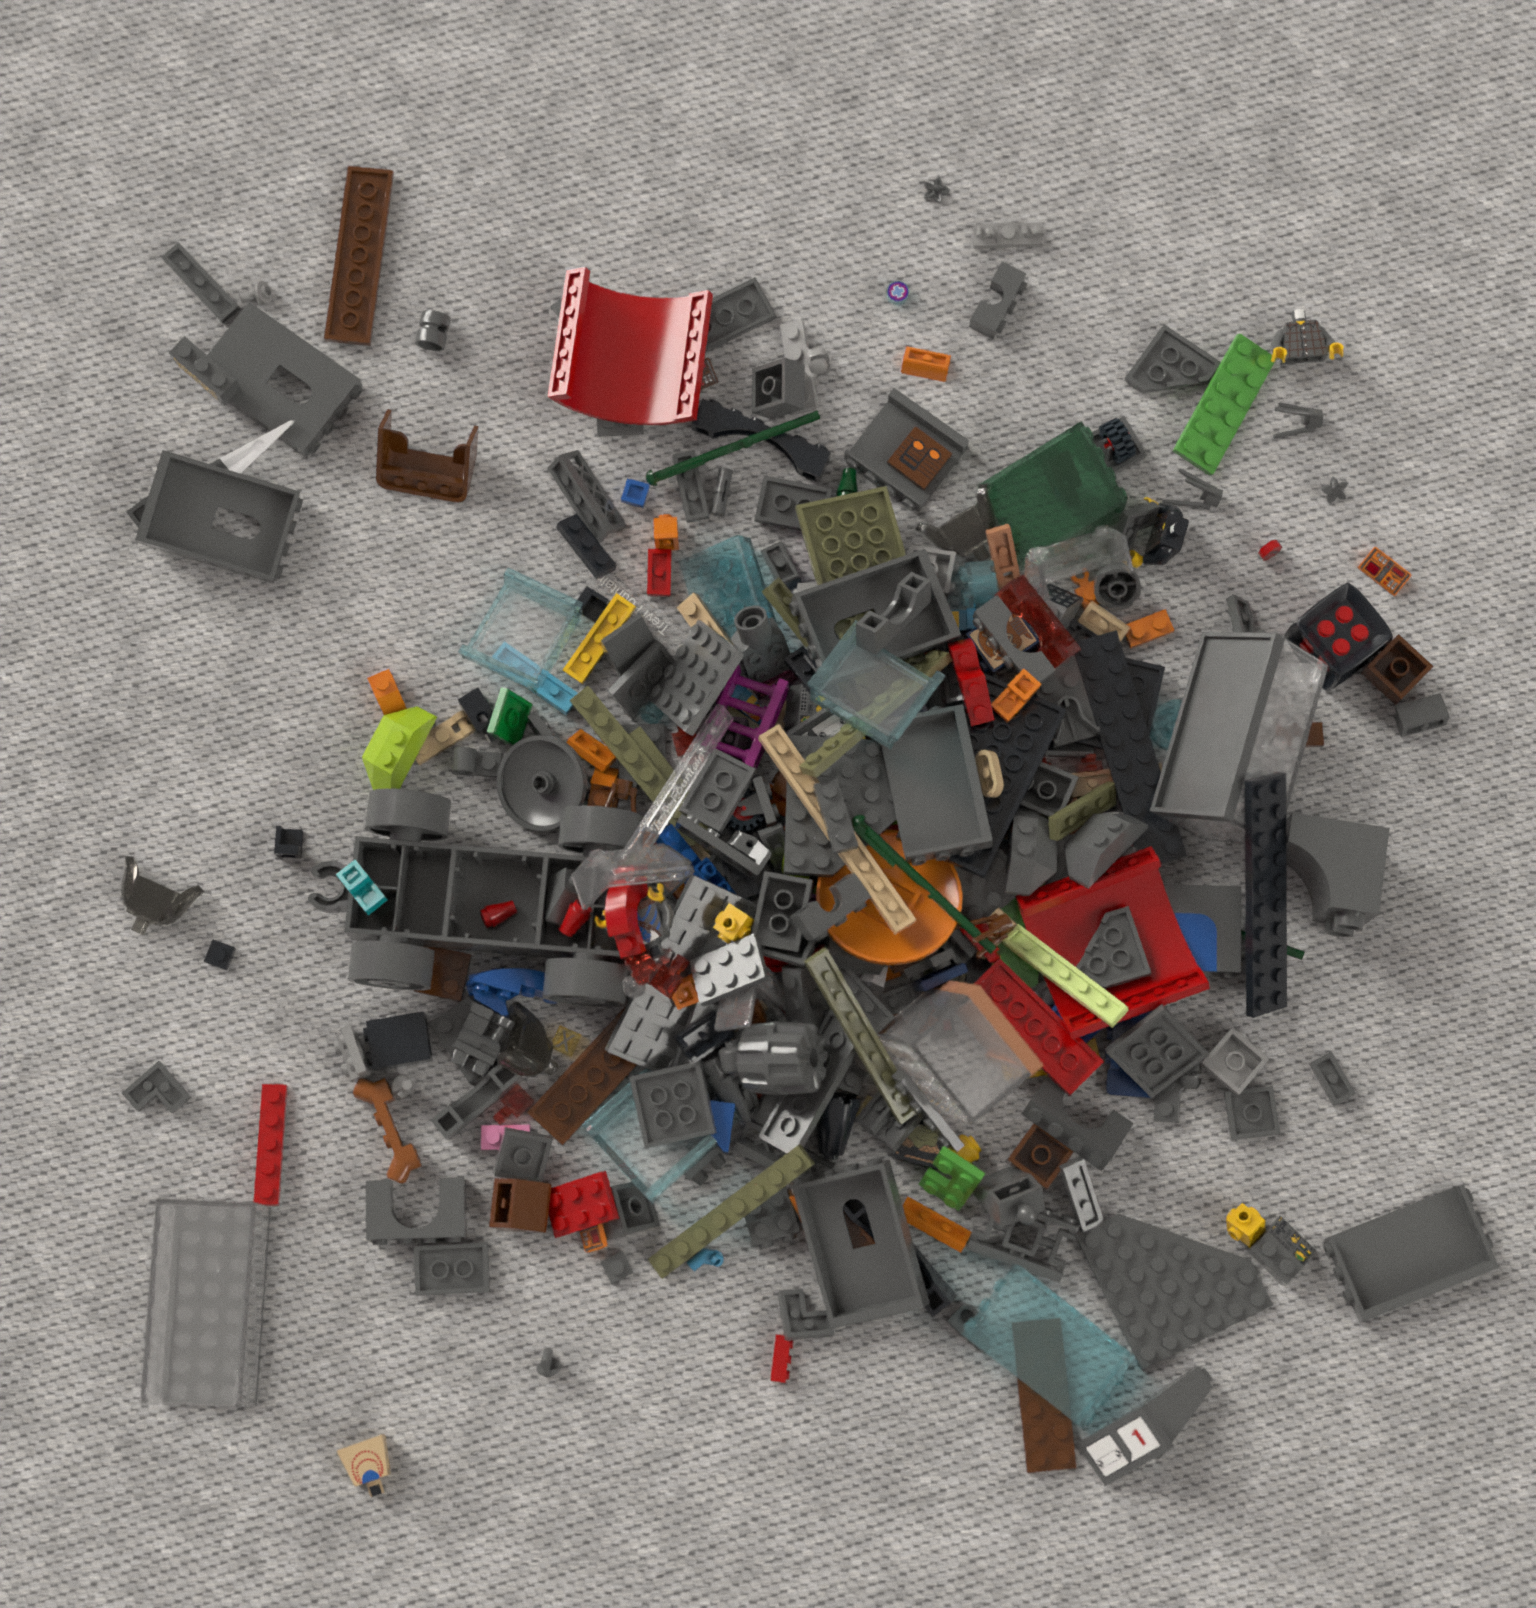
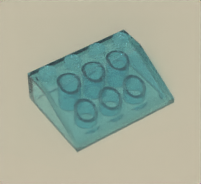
(727, 580)

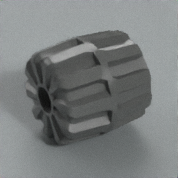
(781, 1058)

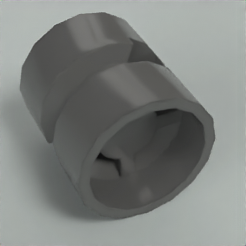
(432, 334)

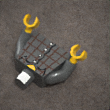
(1303, 341)

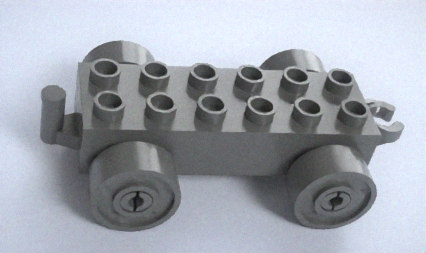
(441, 887)

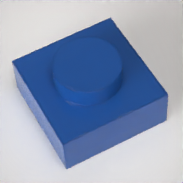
(635, 493)

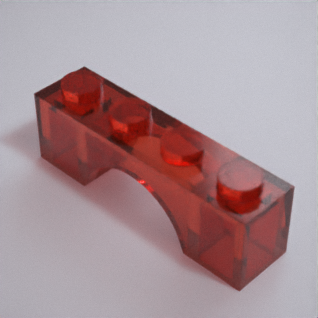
(1053, 637)

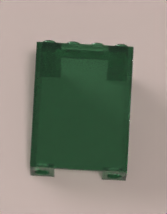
(1056, 492)

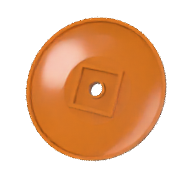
(866, 931)

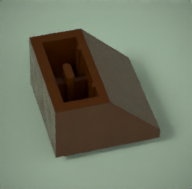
(520, 1205)

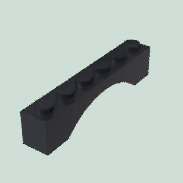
(718, 421)
(938, 1291)

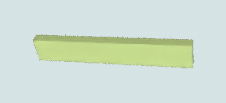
(1065, 975)

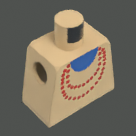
(367, 1463)

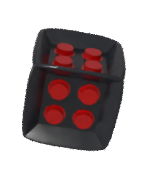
(1341, 633)

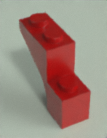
(971, 681)

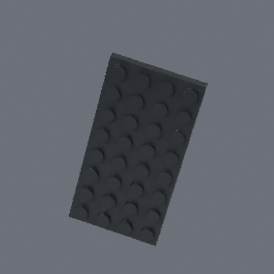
(1020, 751)

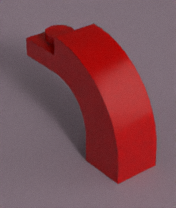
(622, 917)

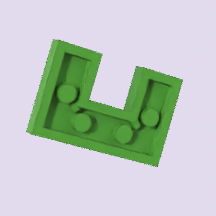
(963, 1181)

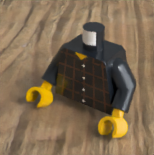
(1165, 537)

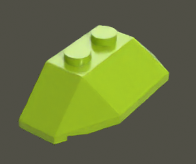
(396, 746)

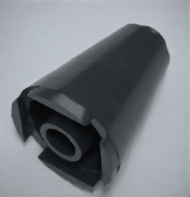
(836, 1124)

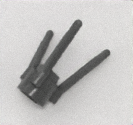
(1309, 416)
(1210, 494)

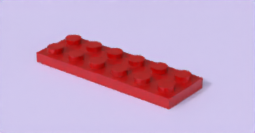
(1063, 1059)

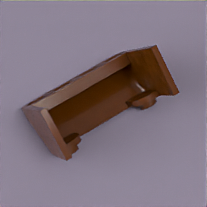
(422, 471)

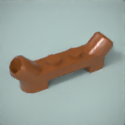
(405, 1157)

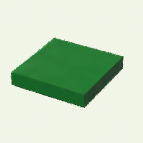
(509, 717)

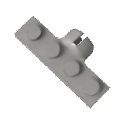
(815, 359)

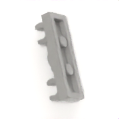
(1007, 235)

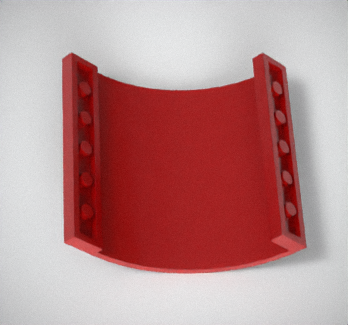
(629, 353)
(1069, 914)

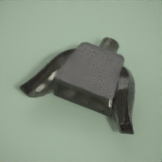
(966, 530)
(152, 901)
(528, 1046)

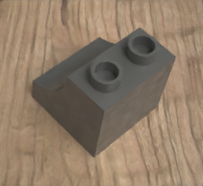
(1340, 868)

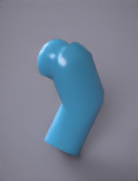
(706, 1256)

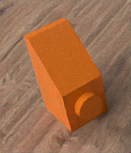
(666, 532)
(387, 692)

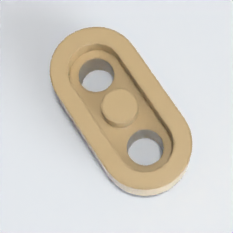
(989, 773)

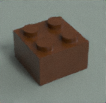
(1397, 669)
(1039, 1155)

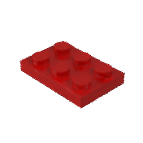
(581, 1204)

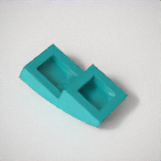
(361, 887)

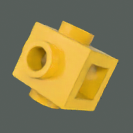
(733, 924)
(1245, 1224)

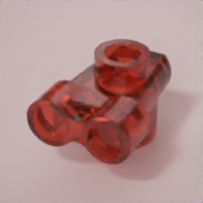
(641, 967)

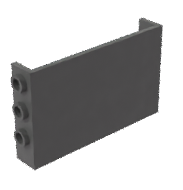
(937, 788)
(1411, 1253)

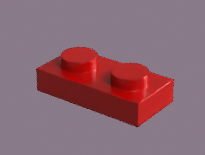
(659, 572)

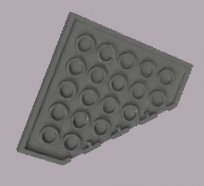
(865, 792)
(1168, 1286)

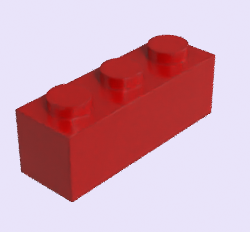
(781, 1359)

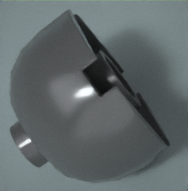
(1116, 587)

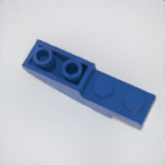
(702, 869)
(509, 982)

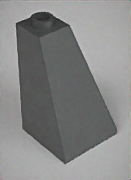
(1179, 1400)

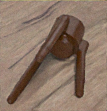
(621, 790)
(999, 927)

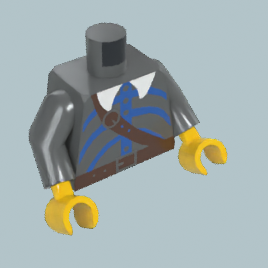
(654, 921)

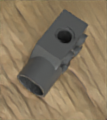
(761, 643)

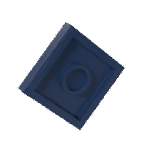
(938, 977)

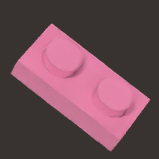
(492, 1135)

